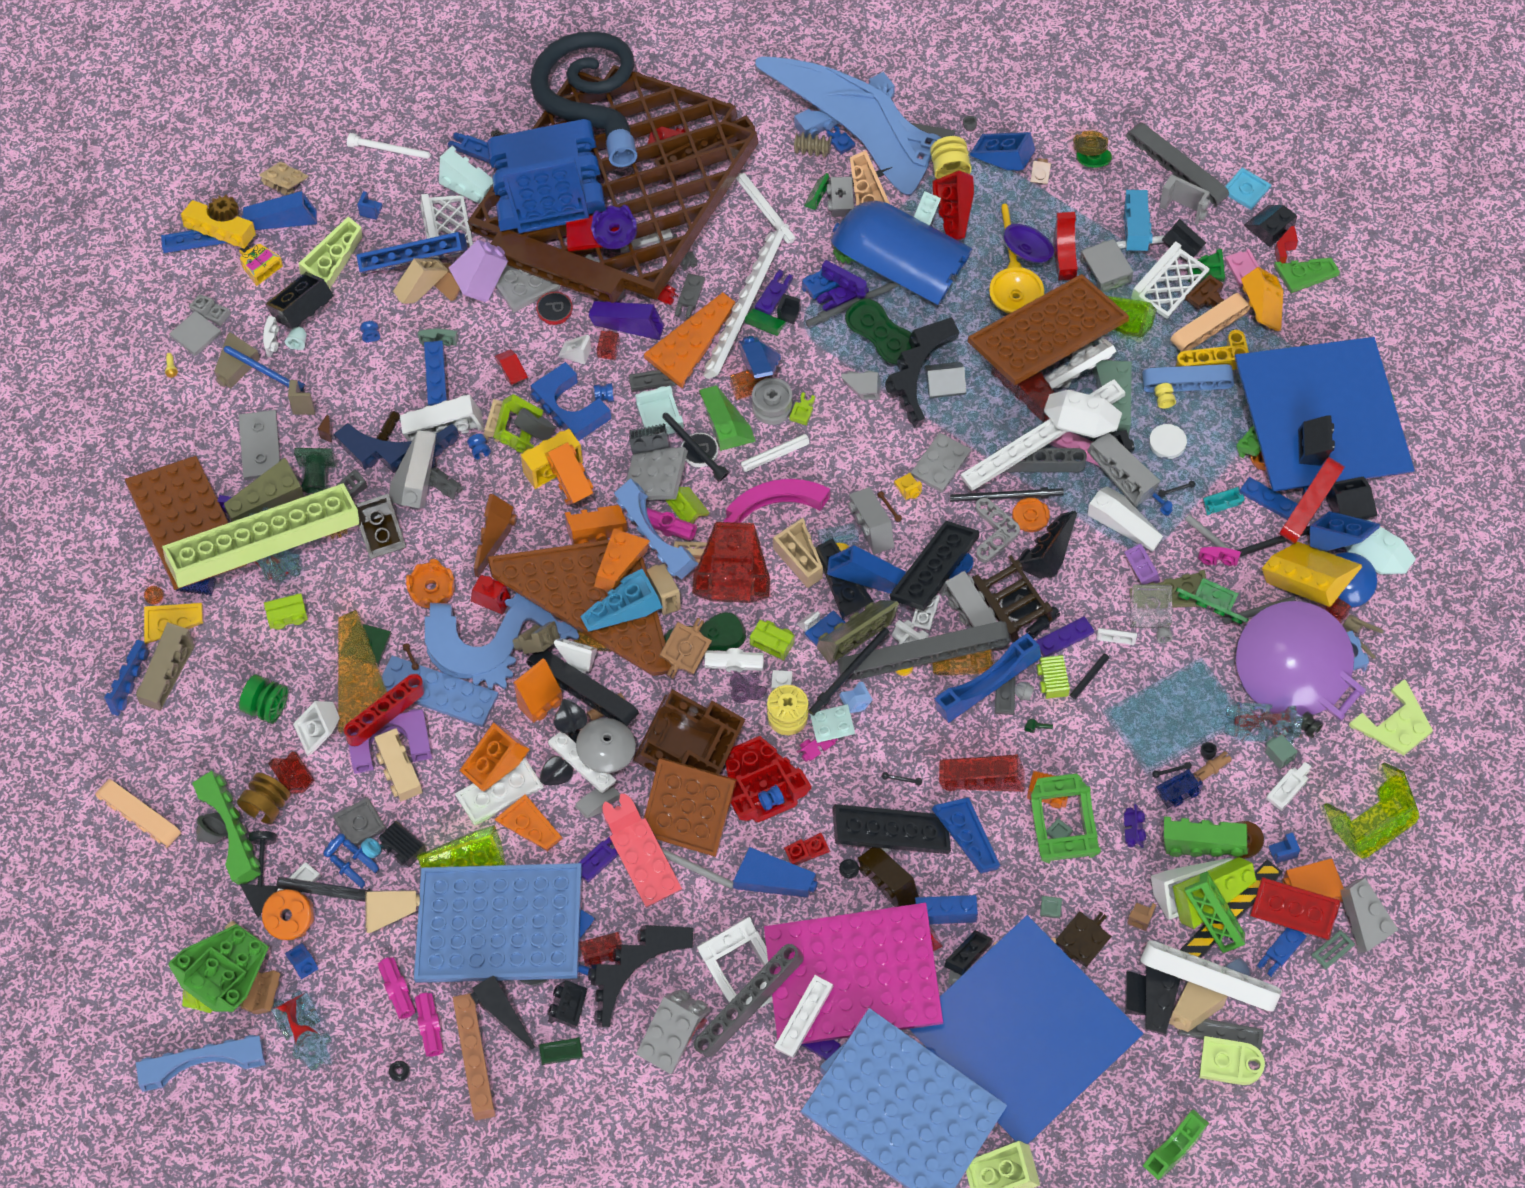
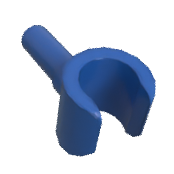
(1166, 507)

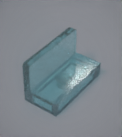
(841, 534)

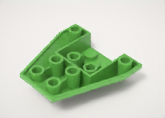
(220, 968)

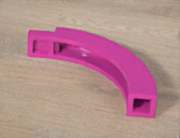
(775, 492)

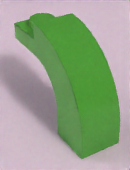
(1177, 1146)

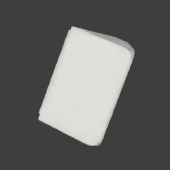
(809, 621)

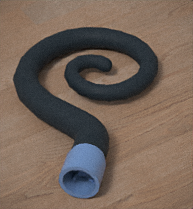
(619, 141)

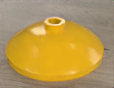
(1015, 283)

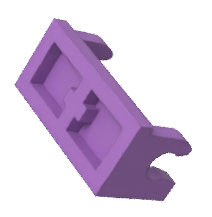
(1142, 565)

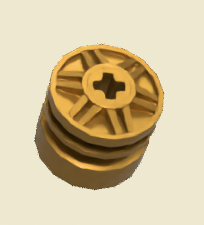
(263, 796)

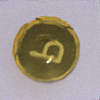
(1090, 143)

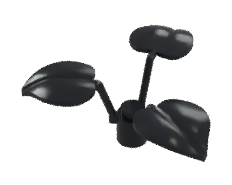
(568, 720)

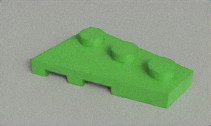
(1306, 274)

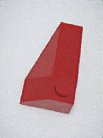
(955, 203)

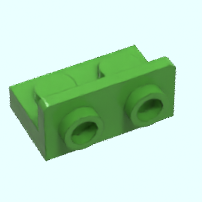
(1249, 444)

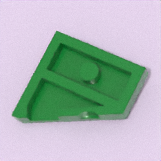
(1215, 263)

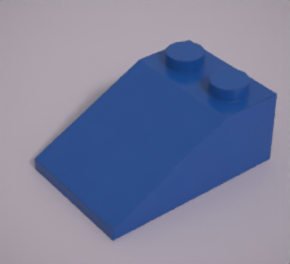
(1005, 150)
(1339, 530)

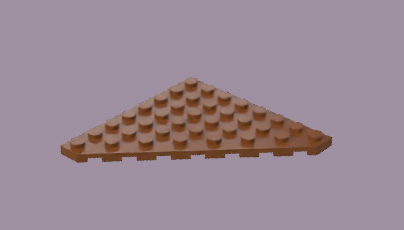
(563, 585)

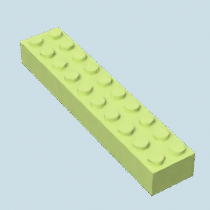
(260, 535)

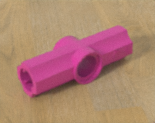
(674, 525)
(396, 988)
(429, 1024)

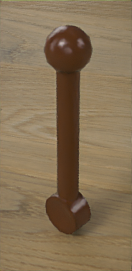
(898, 518)
(406, 647)

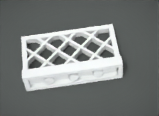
(430, 217)
(1159, 269)

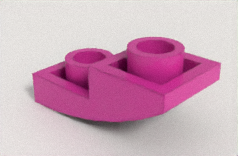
(1211, 555)

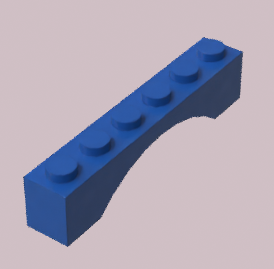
(1016, 659)

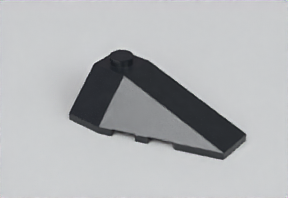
(1050, 549)
(495, 1003)

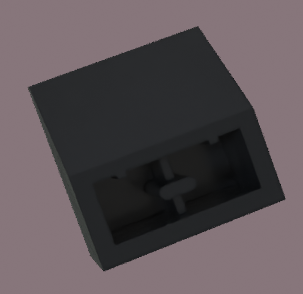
(1315, 440)
(1352, 498)

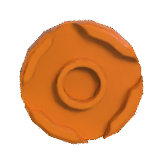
(1031, 521)

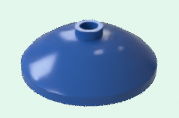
(1362, 585)

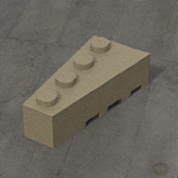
(165, 666)

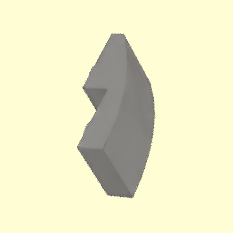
(210, 310)
(593, 802)

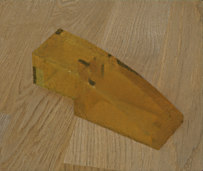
(964, 665)

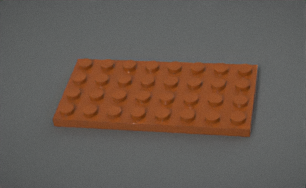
(1048, 329)
(175, 505)

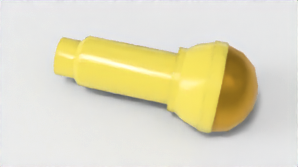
(170, 371)

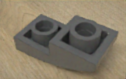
(536, 427)

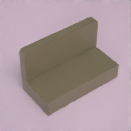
(300, 402)

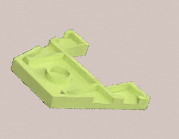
(1403, 728)

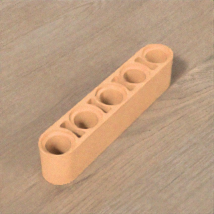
(1210, 323)
(138, 812)

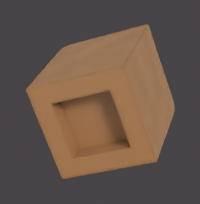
(1141, 916)

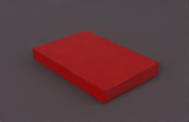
(580, 235)

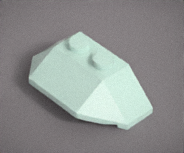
(1385, 552)

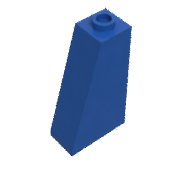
(282, 212)
(864, 569)
(772, 875)

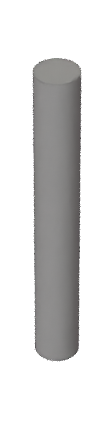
(1205, 532)

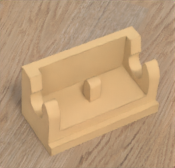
(492, 419)

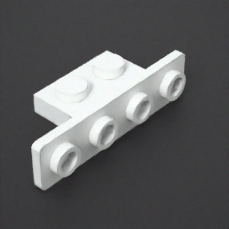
(567, 749)

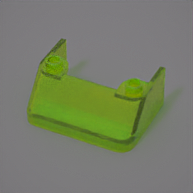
(1381, 822)

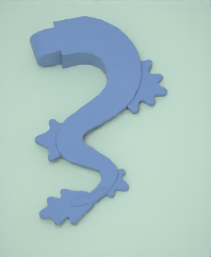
(489, 661)

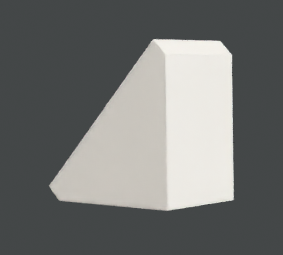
(577, 349)

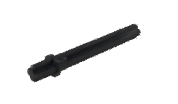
(321, 889)

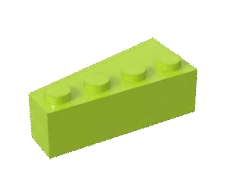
(1229, 878)

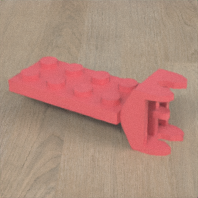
(640, 852)

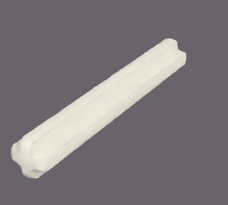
(775, 452)

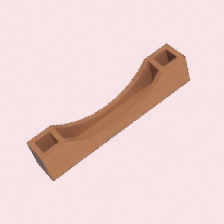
(473, 1057)

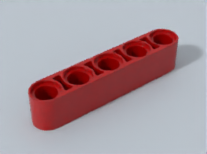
(1311, 500)
(381, 718)

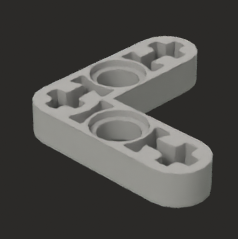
(1001, 533)

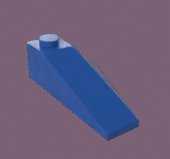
(759, 357)

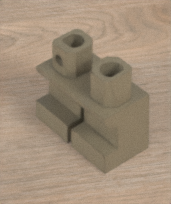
(536, 638)

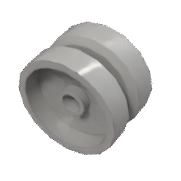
(772, 401)

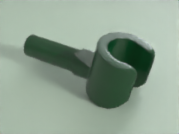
(1032, 724)

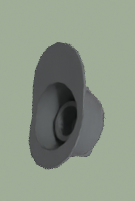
(210, 828)

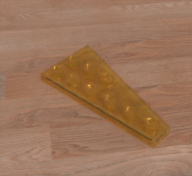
(358, 671)

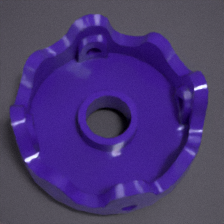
(611, 218)

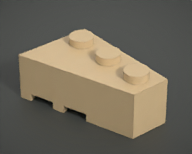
(798, 552)

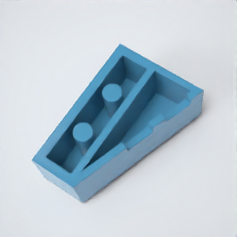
(1137, 220)

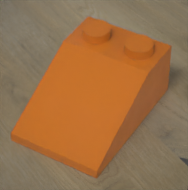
(537, 691)
(494, 757)

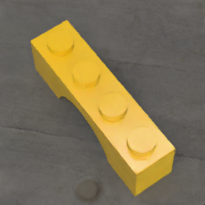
(235, 231)

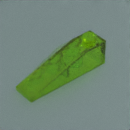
(1140, 316)
(473, 849)

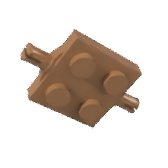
(685, 648)

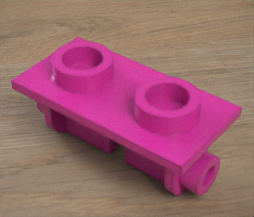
(810, 748)

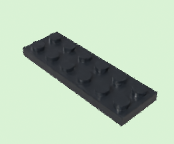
(934, 565)
(890, 829)

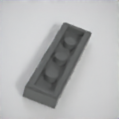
(1226, 1031)

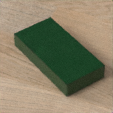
(560, 1051)

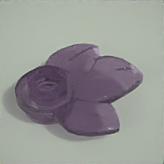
(748, 685)

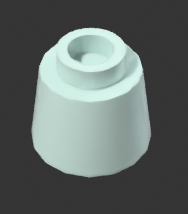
(296, 339)

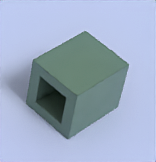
(1280, 751)

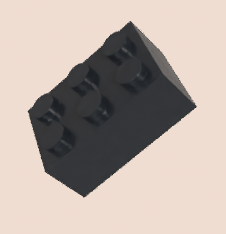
(299, 300)

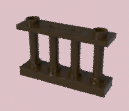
(993, 599)

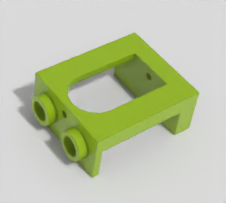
(514, 404)

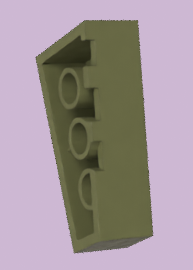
(269, 490)

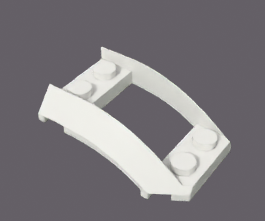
(726, 942)

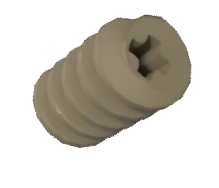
(812, 145)

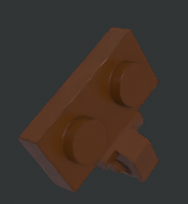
(1206, 293)

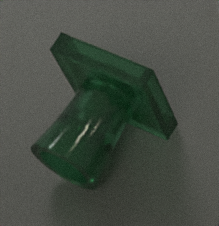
(315, 463)

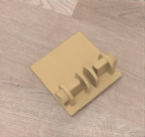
(282, 178)

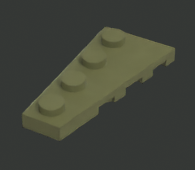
(1187, 583)

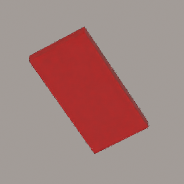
(1295, 908)

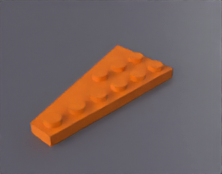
(688, 343)

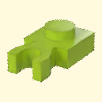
(802, 411)

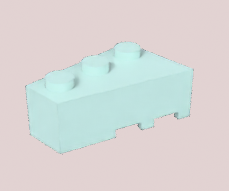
(462, 177)

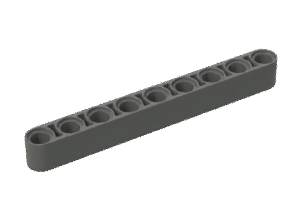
(929, 650)

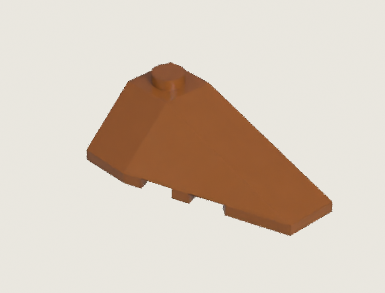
(498, 525)

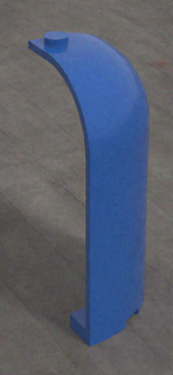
(901, 248)

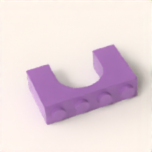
(411, 725)

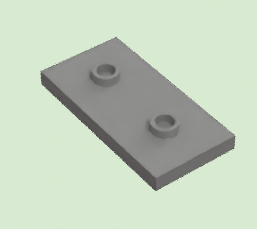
(258, 442)

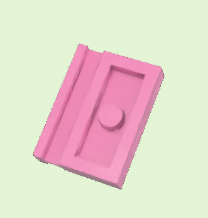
(1241, 264)

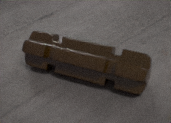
(388, 426)

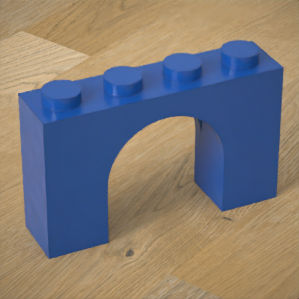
(579, 422)

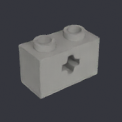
(840, 187)

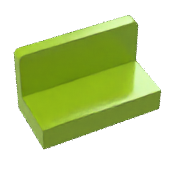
(687, 505)

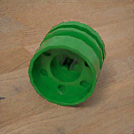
(263, 698)

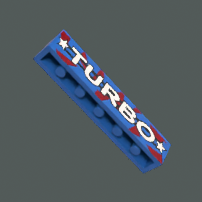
(403, 254)

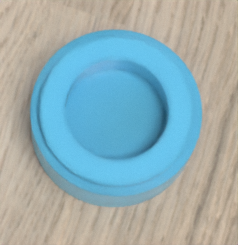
(371, 848)

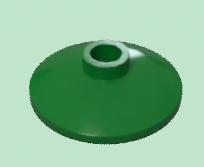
(1095, 160)

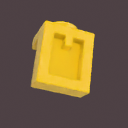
(908, 486)

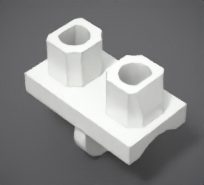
(905, 633)

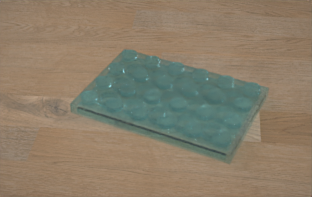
(1172, 715)

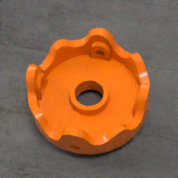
(429, 573)
(301, 918)

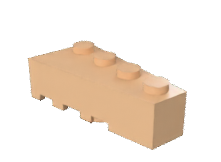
(866, 182)

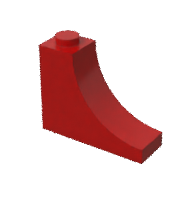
(1064, 246)

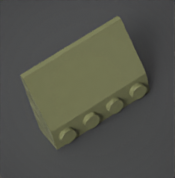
(856, 630)

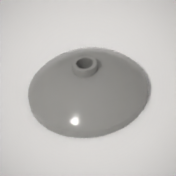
(605, 755)

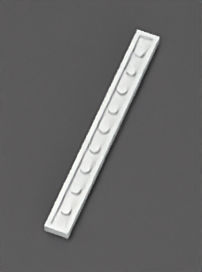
(742, 307)
(1028, 444)

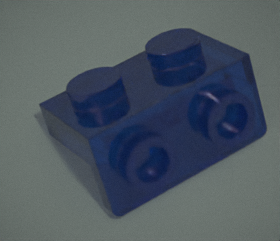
(1177, 789)

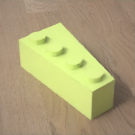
(333, 252)

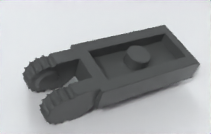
(690, 294)

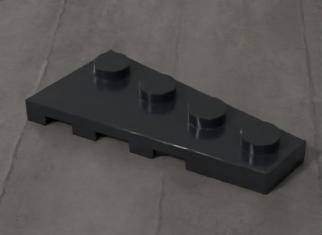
(847, 595)
(1160, 999)

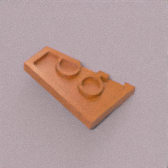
(529, 823)

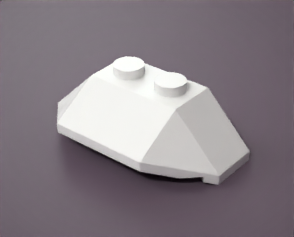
(1082, 413)

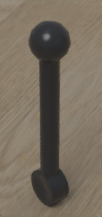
(1162, 493)
(1187, 765)
(918, 781)

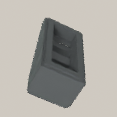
(356, 488)

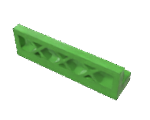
(1222, 909)

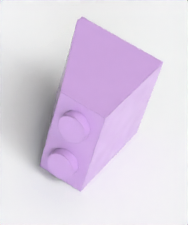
(479, 270)

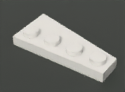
(1080, 363)

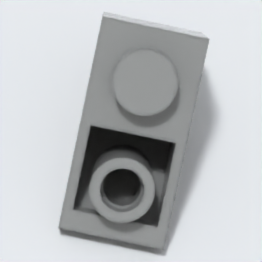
(864, 385)

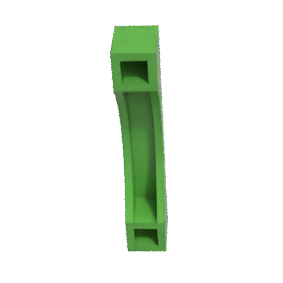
(240, 861)

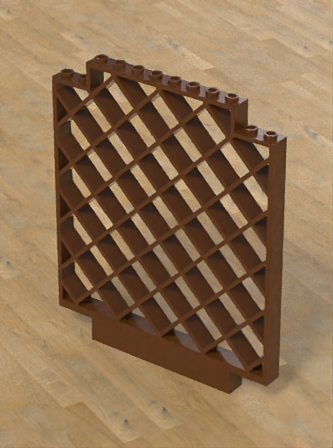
(604, 278)

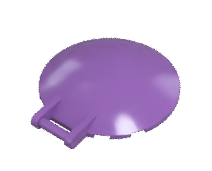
(1297, 659)

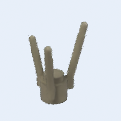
(1355, 624)

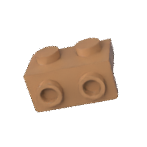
(262, 993)

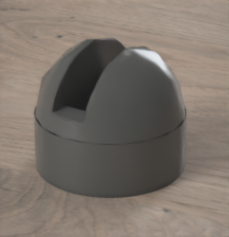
(970, 123)

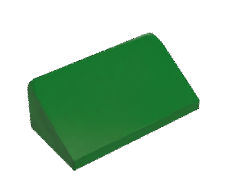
(817, 192)
(764, 322)

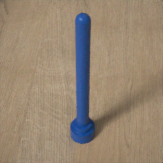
(263, 369)

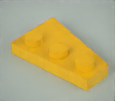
(180, 614)

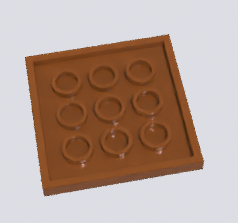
(689, 806)

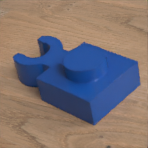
(841, 142)

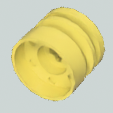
(949, 156)
(787, 710)

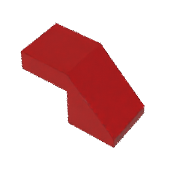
(1286, 243)
(511, 366)

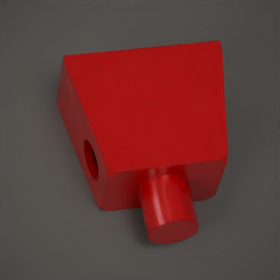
(488, 593)

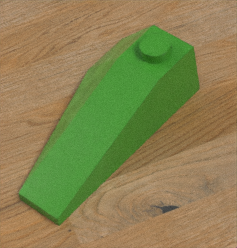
(726, 421)

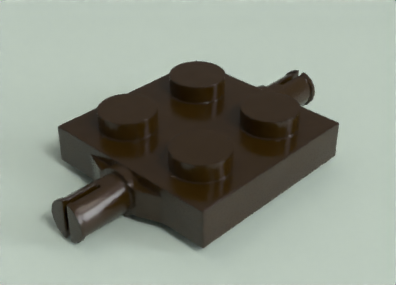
(1083, 938)

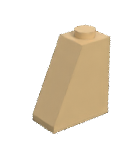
(419, 279)
(665, 588)
(388, 907)
(1195, 1006)

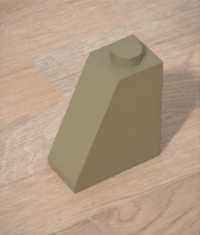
(229, 369)

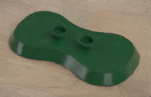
(871, 321)
(723, 629)

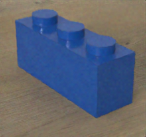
(950, 909)

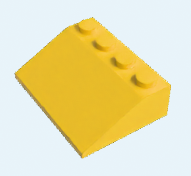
(1310, 573)

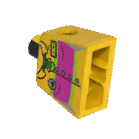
(259, 262)

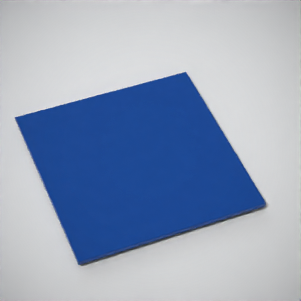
(1320, 381)
(1029, 1029)

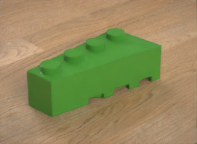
(1204, 838)

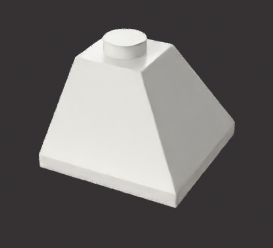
(576, 654)
(316, 725)

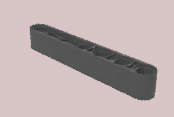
(1176, 162)
(738, 1003)

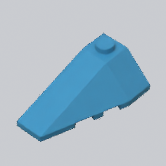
(629, 601)

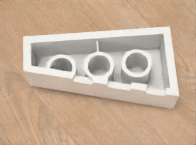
(460, 412)

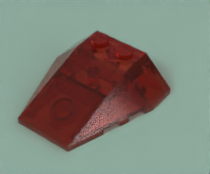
(732, 566)

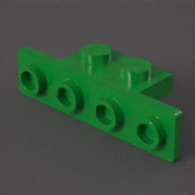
(1216, 597)

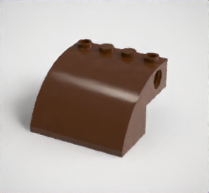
(689, 734)

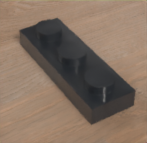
(968, 952)

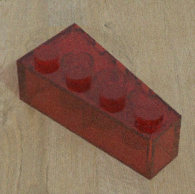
(983, 773)

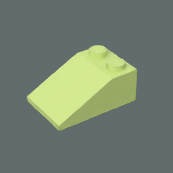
(1004, 1168)

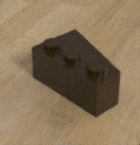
(888, 877)

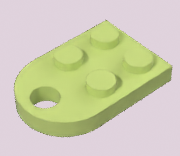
(1229, 1060)

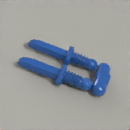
(345, 867)

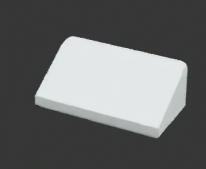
(1116, 636)

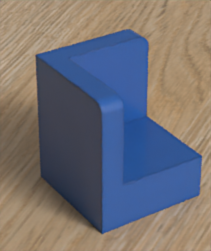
(368, 208)
(1285, 850)

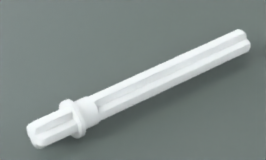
(765, 207)

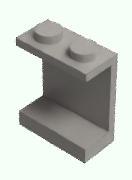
(1187, 195)
(1107, 265)

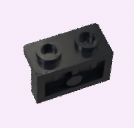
(567, 1003)

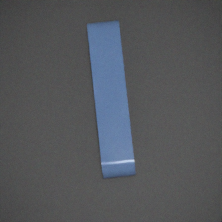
(1189, 377)

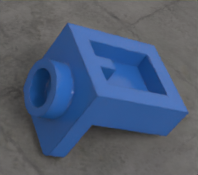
(301, 961)

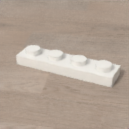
(804, 1016)

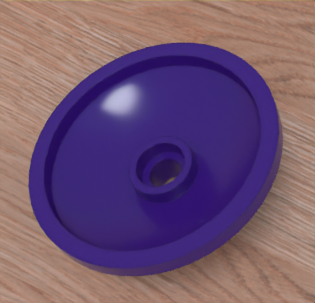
(1028, 243)

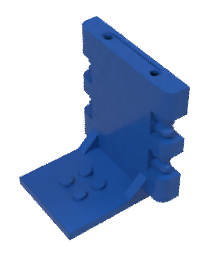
(546, 176)

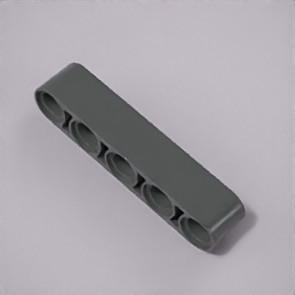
(1050, 463)

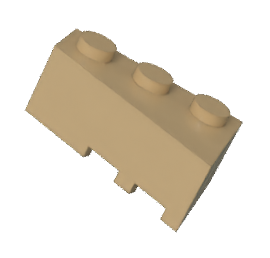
(397, 765)

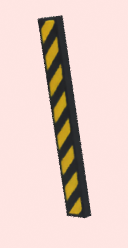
(1203, 940)

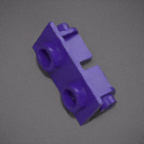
(1136, 834)

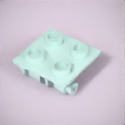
(832, 723)

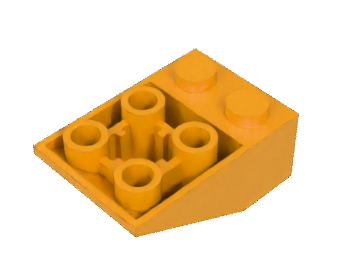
(1265, 297)

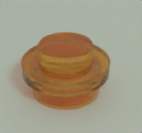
(153, 595)

